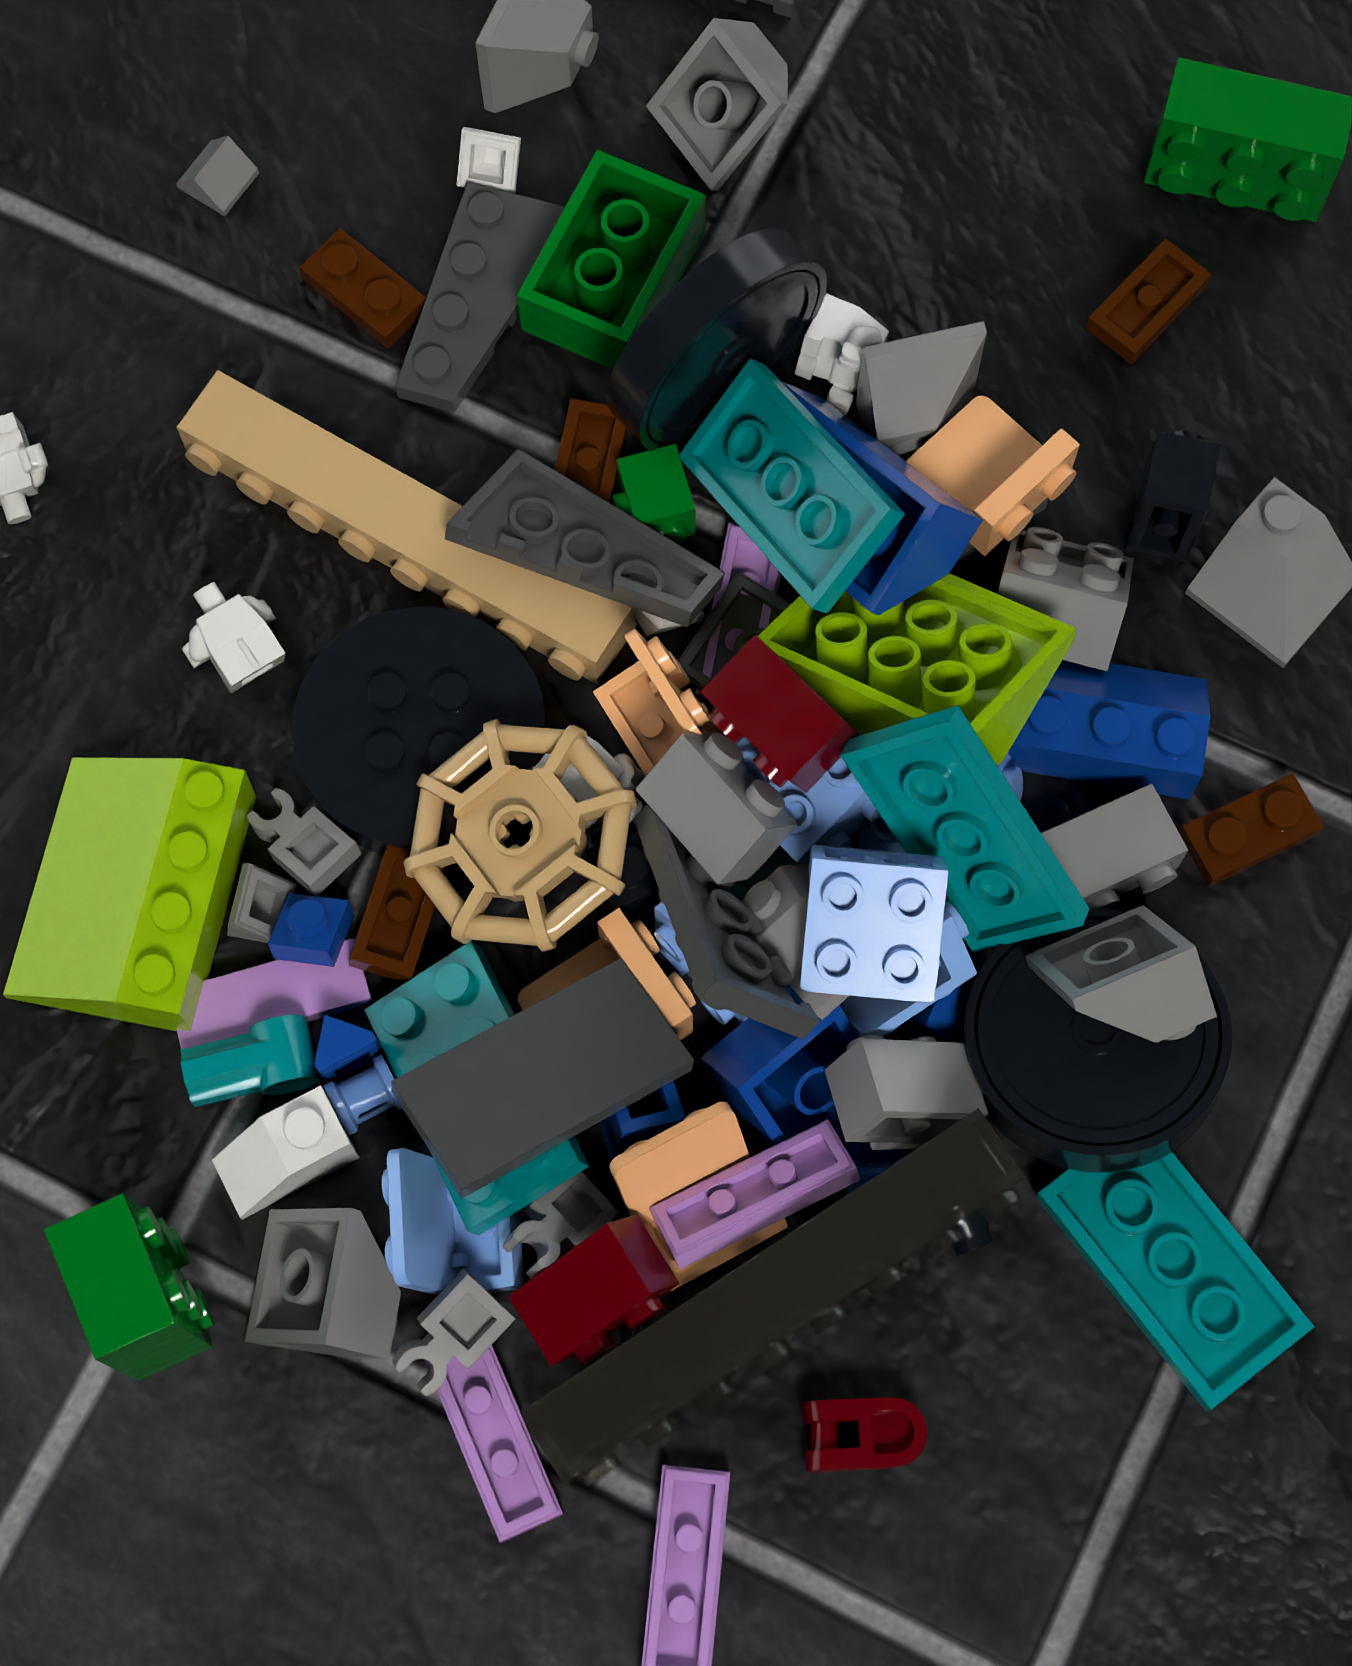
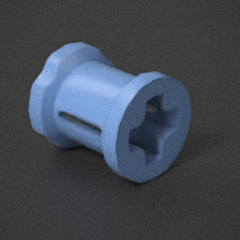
(363, 1095)

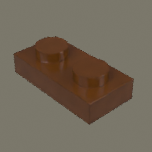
(363, 288)
(1148, 301)
(590, 447)
(1251, 829)
(393, 921)

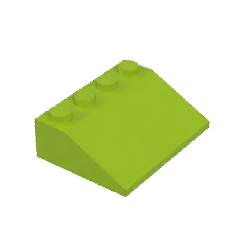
(925, 656)
(133, 889)

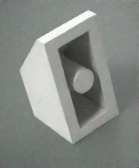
(284, 1152)

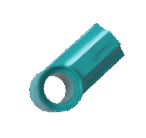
(268, 1059)

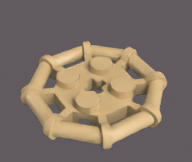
(554, 841)

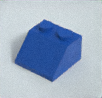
(780, 1078)

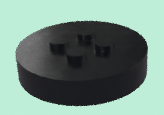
(689, 349)
(398, 704)
(1079, 1085)

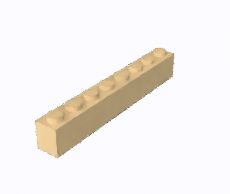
(396, 522)

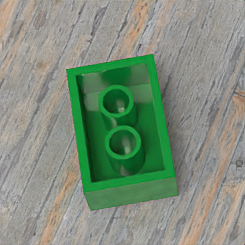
(1249, 140)
(610, 258)
(130, 1287)

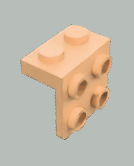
(996, 468)
(650, 704)
(636, 948)
(676, 1160)

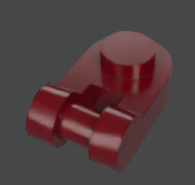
(888, 1434)

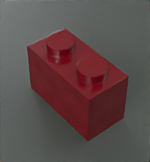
(778, 714)
(594, 1291)

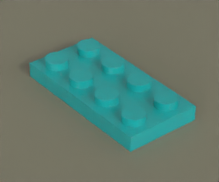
(790, 486)
(953, 802)
(438, 1013)
(1178, 1272)

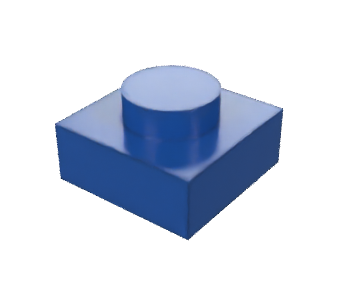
(311, 929)

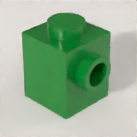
(657, 492)

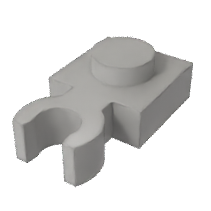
(307, 846)
(561, 1220)
(460, 1324)

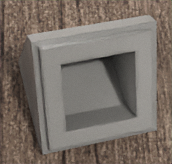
(219, 175)
(257, 903)

